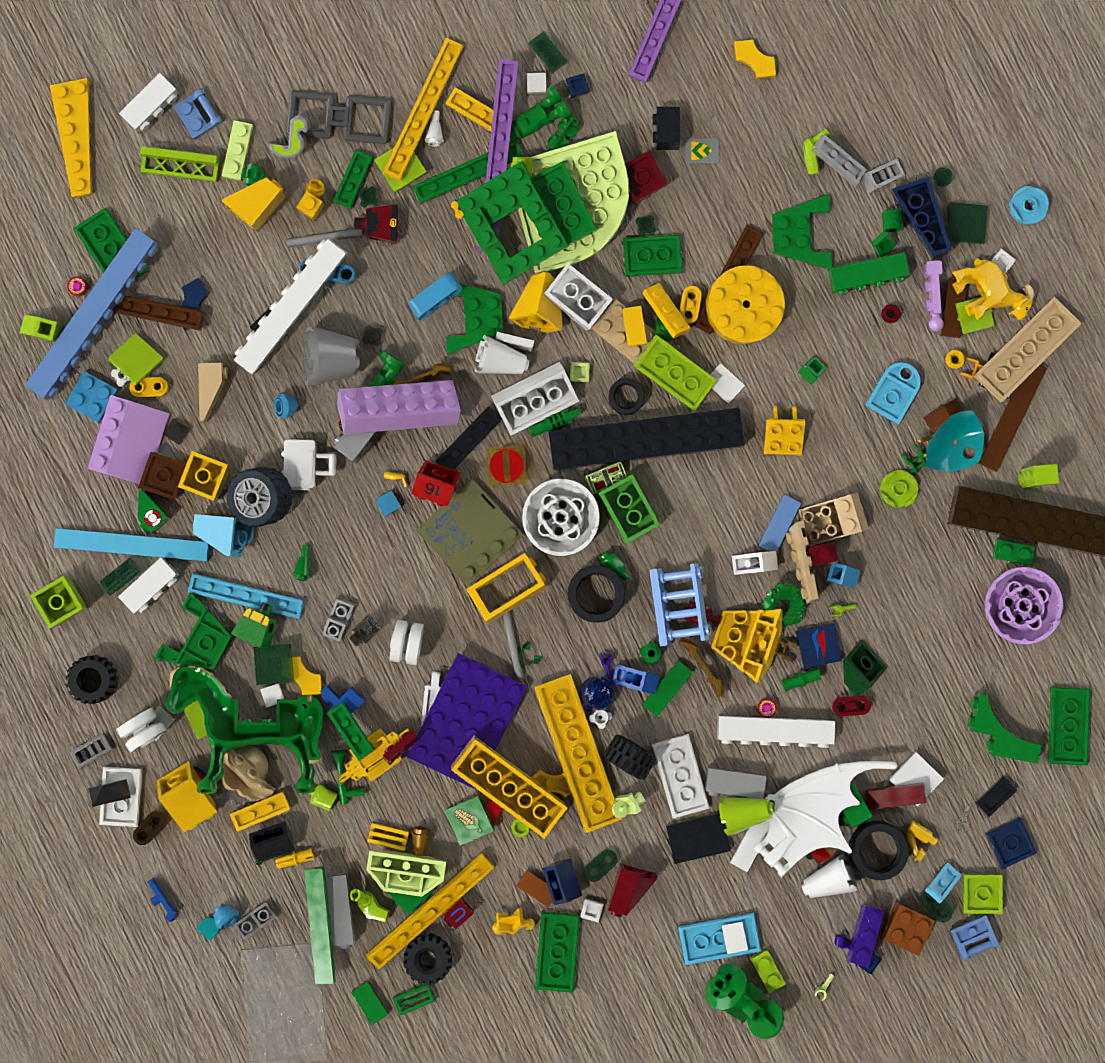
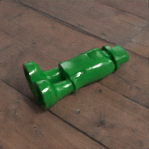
(536, 117)
(390, 369)

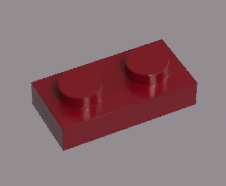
(395, 751)

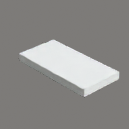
(680, 776)

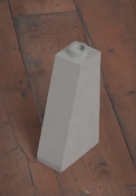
(340, 910)

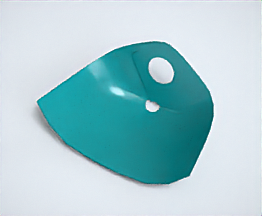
(947, 457)

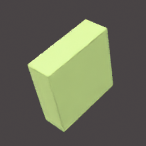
(579, 372)

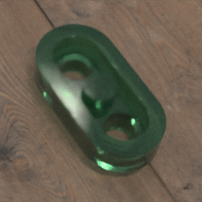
(600, 865)
(934, 907)

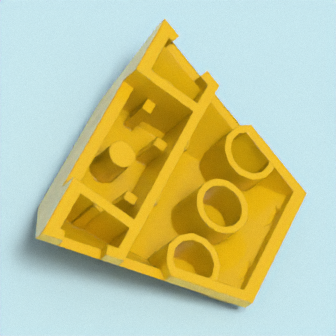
(749, 639)

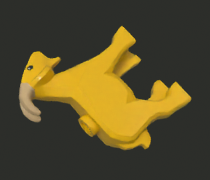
(993, 288)

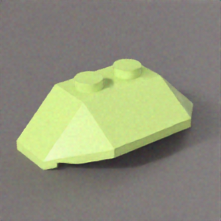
(405, 872)

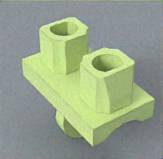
(627, 804)

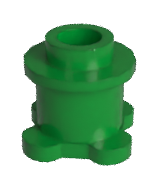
(644, 652)

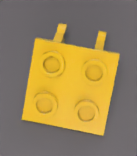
(784, 435)

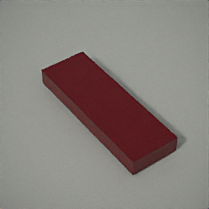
(896, 796)

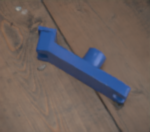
(160, 897)

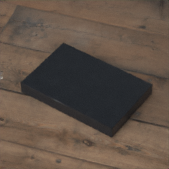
(697, 838)

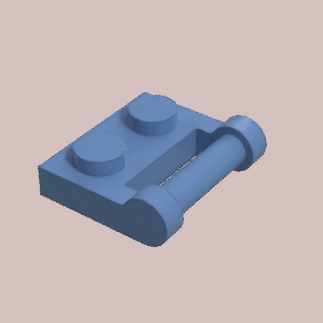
(191, 116)
(971, 932)

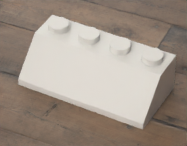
(535, 398)

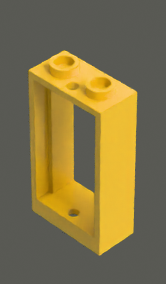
(490, 617)

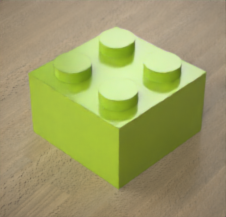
(58, 602)

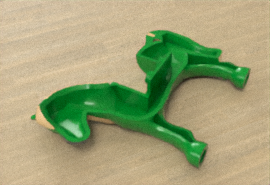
(294, 725)

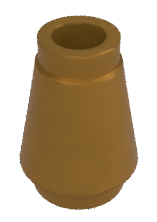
(420, 840)

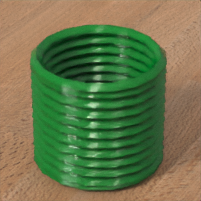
(892, 220)

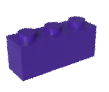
(865, 936)

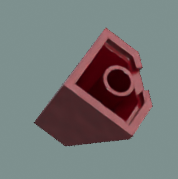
(629, 888)

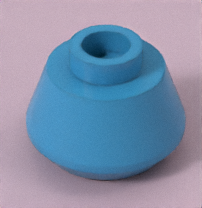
(285, 405)
(225, 916)

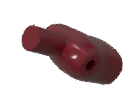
(709, 617)

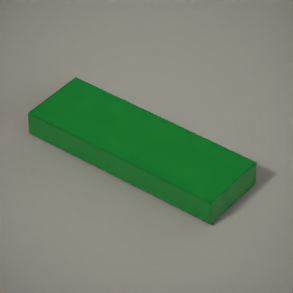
(353, 179)
(667, 688)
(351, 731)

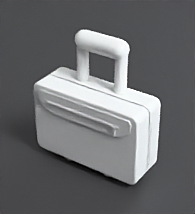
(301, 463)

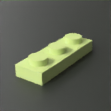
(237, 150)

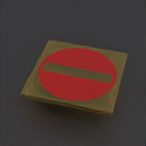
(506, 465)

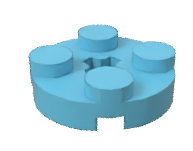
(1039, 209)

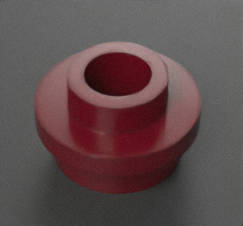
(894, 309)

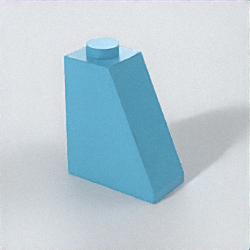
(223, 533)

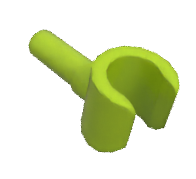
(840, 609)

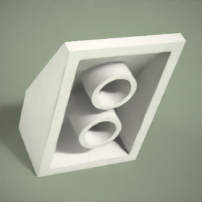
(578, 297)

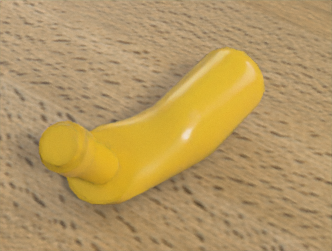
(395, 476)

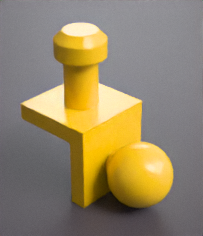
(511, 923)

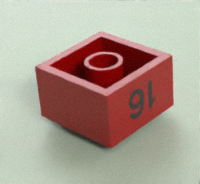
(435, 483)

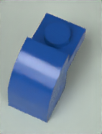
(351, 698)

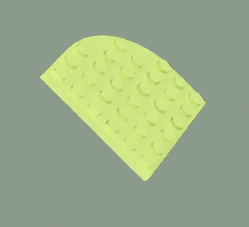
(604, 187)

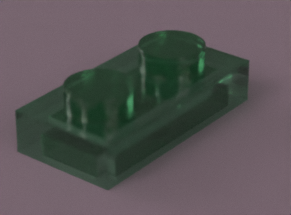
(547, 52)
(119, 576)

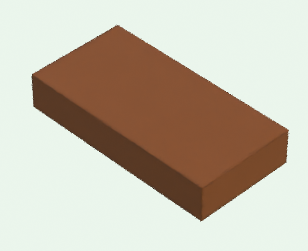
(535, 887)

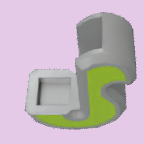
(296, 139)

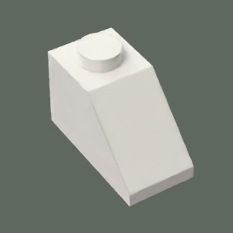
(754, 562)

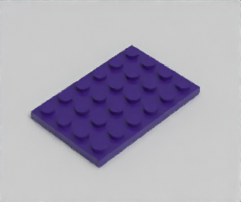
(468, 704)

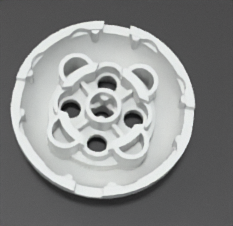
(546, 499)

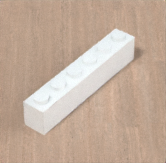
(776, 730)

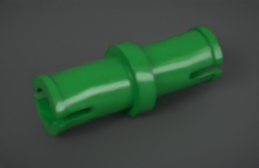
(801, 679)

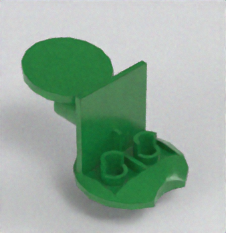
(740, 998)

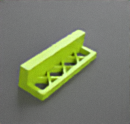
(179, 156)

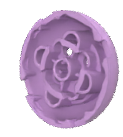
(1042, 592)

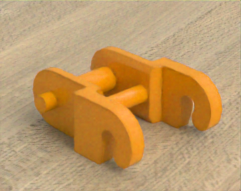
(975, 362)

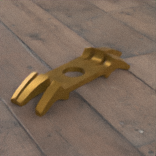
(438, 369)
(717, 683)

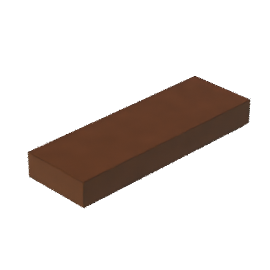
(952, 326)

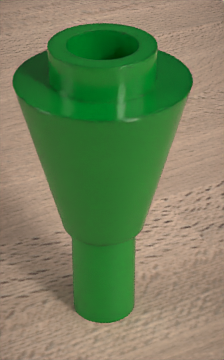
(302, 568)

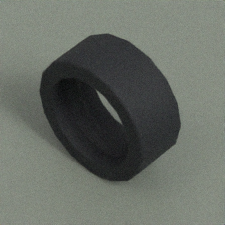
(630, 382)

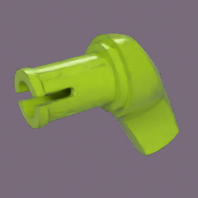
(810, 157)
(369, 905)

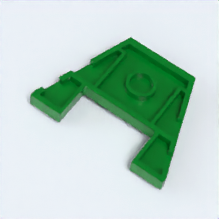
(792, 233)
(482, 317)
(204, 643)

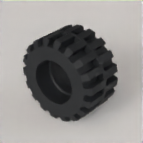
(75, 679)
(630, 757)

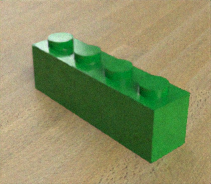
(868, 273)

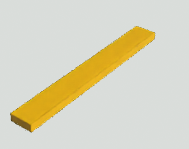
(423, 109)
(430, 911)

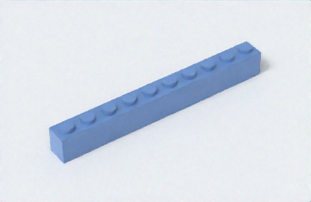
(92, 314)

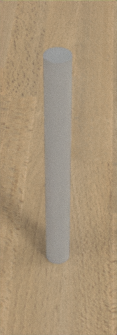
(318, 238)
(512, 644)

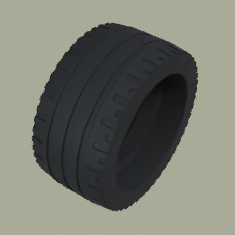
(619, 593)
(901, 855)

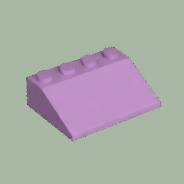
(127, 438)

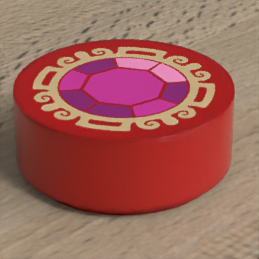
(77, 286)
(766, 708)

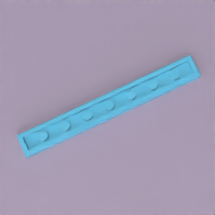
(131, 544)

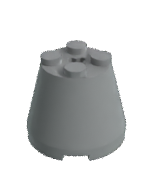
(328, 356)

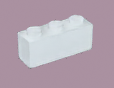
(149, 103)
(149, 586)

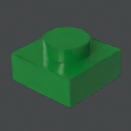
(883, 244)
(661, 331)

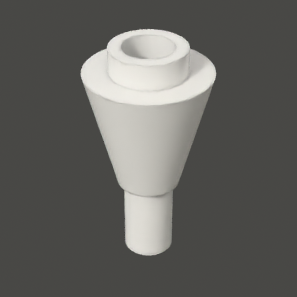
(434, 135)

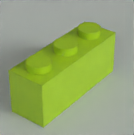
(1038, 476)

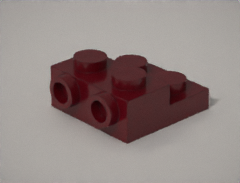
(644, 177)

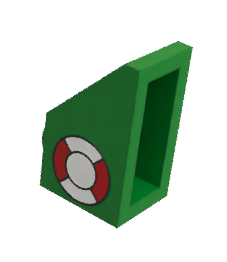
(150, 513)

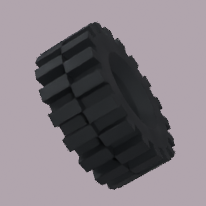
(424, 973)

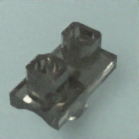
(365, 630)

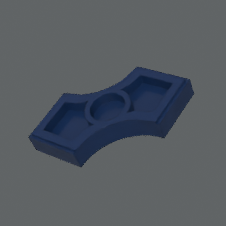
(194, 295)

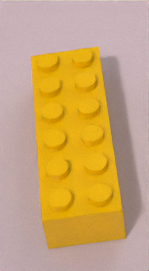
(509, 787)

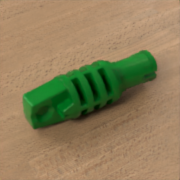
(554, 421)

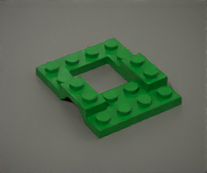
(496, 201)

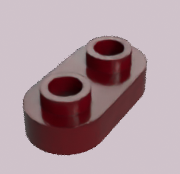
(851, 706)

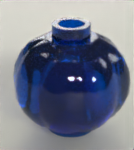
(597, 694)

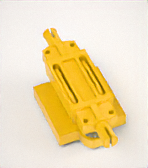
(374, 763)

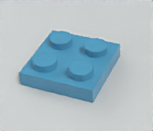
(91, 396)

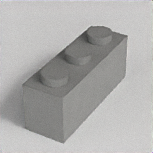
(734, 783)

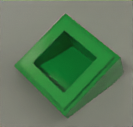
(812, 370)

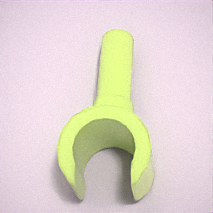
(823, 988)

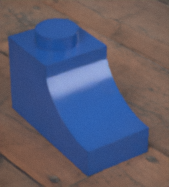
(635, 679)

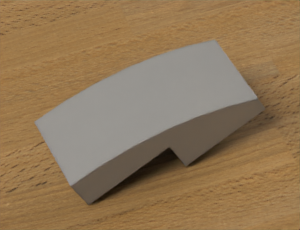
(338, 619)
(254, 921)

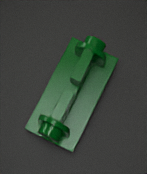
(566, 127)

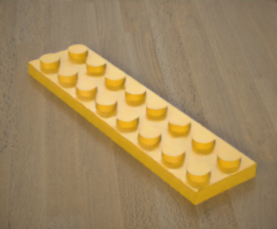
(577, 752)

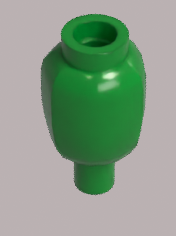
(615, 563)

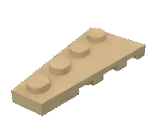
(803, 562)

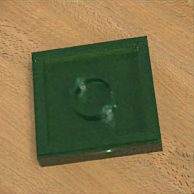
(966, 223)
(274, 665)

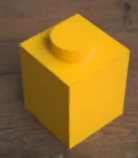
(310, 206)

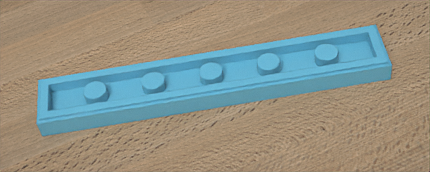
(245, 595)

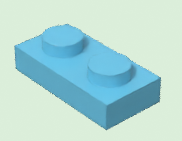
(943, 882)

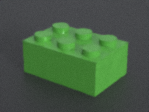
(629, 509)

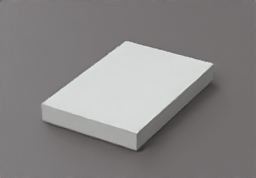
(125, 811)

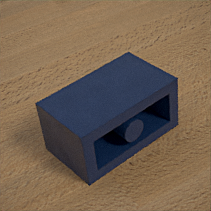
(562, 881)

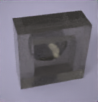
(176, 431)

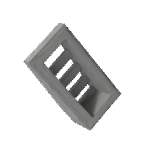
(872, 181)
(73, 753)

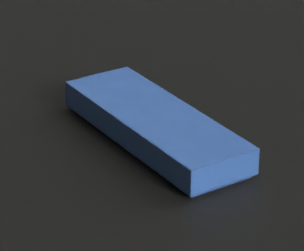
(779, 524)

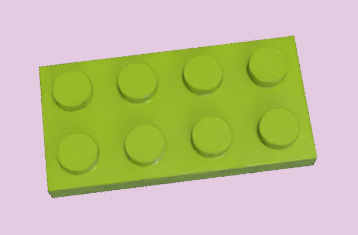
(674, 373)

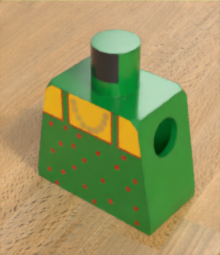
(257, 627)

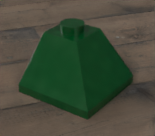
(862, 668)

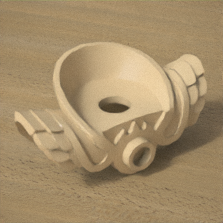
(245, 772)

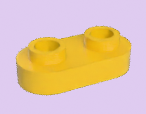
(689, 305)
(148, 388)

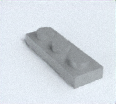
(839, 160)

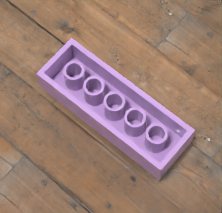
(398, 406)

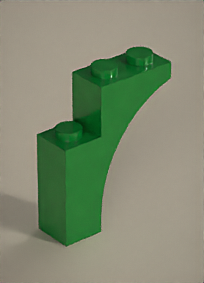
(1001, 742)

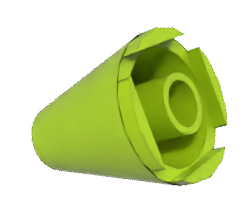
(744, 813)

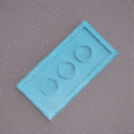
(706, 941)

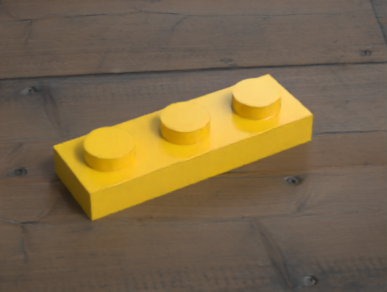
(470, 108)
(666, 310)
(260, 811)

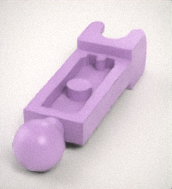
(932, 271)

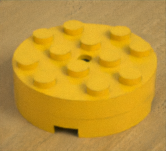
(763, 300)

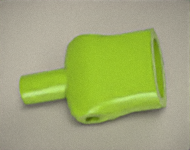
(323, 797)

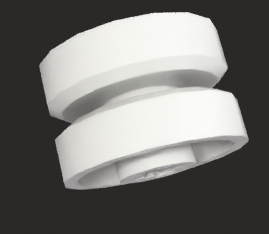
(410, 643)
(142, 731)

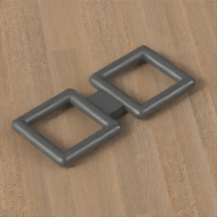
(341, 116)

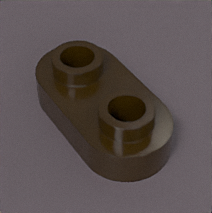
(150, 827)

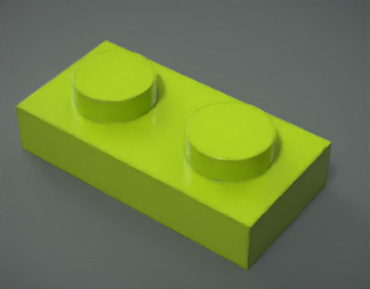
(767, 971)

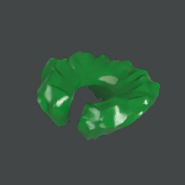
(797, 604)

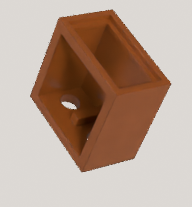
(907, 928)

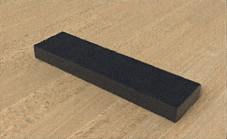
(469, 439)

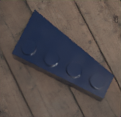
(923, 214)

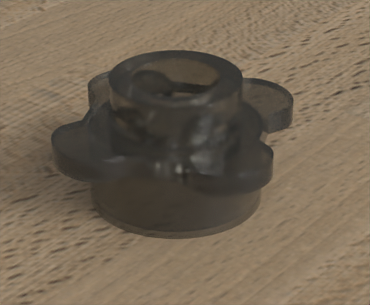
(376, 339)

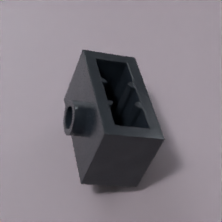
(667, 128)
(271, 841)

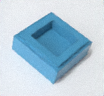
(388, 503)

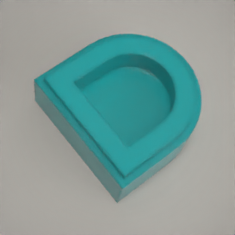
(208, 928)

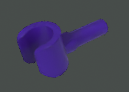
(606, 662)
(840, 941)

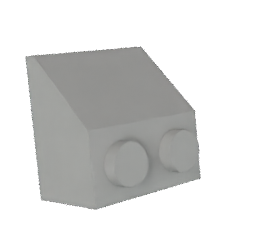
(354, 444)

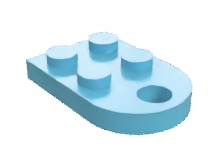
(893, 393)

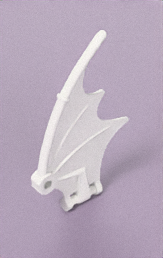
(810, 811)

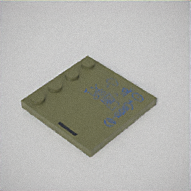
(469, 532)

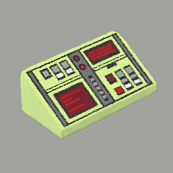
(606, 477)

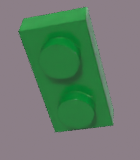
(1013, 552)

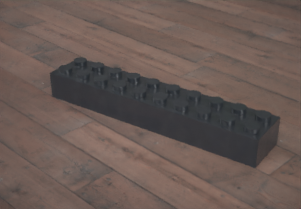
(646, 439)

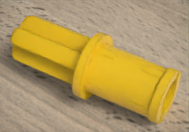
(294, 858)

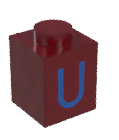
(458, 913)

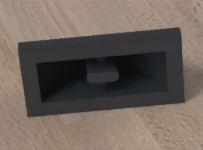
(109, 792)

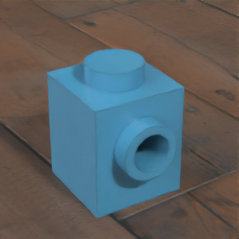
(843, 575)

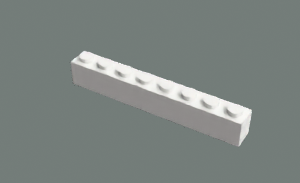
(291, 305)

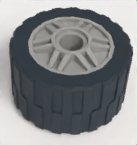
(259, 496)

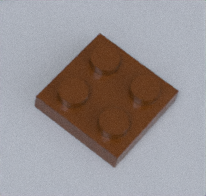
(162, 475)

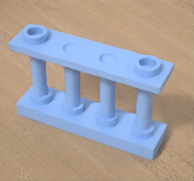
(663, 615)

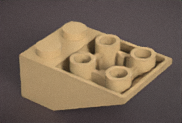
(833, 519)

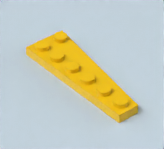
(73, 118)

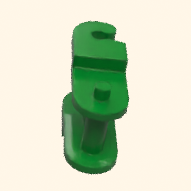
(923, 464)

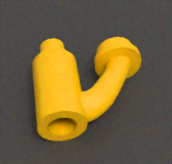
(923, 834)

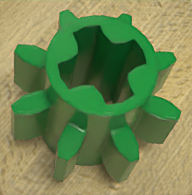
(252, 174)

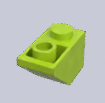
(40, 328)

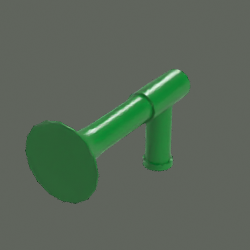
(342, 788)

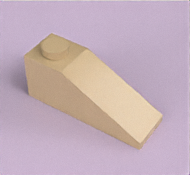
(211, 383)

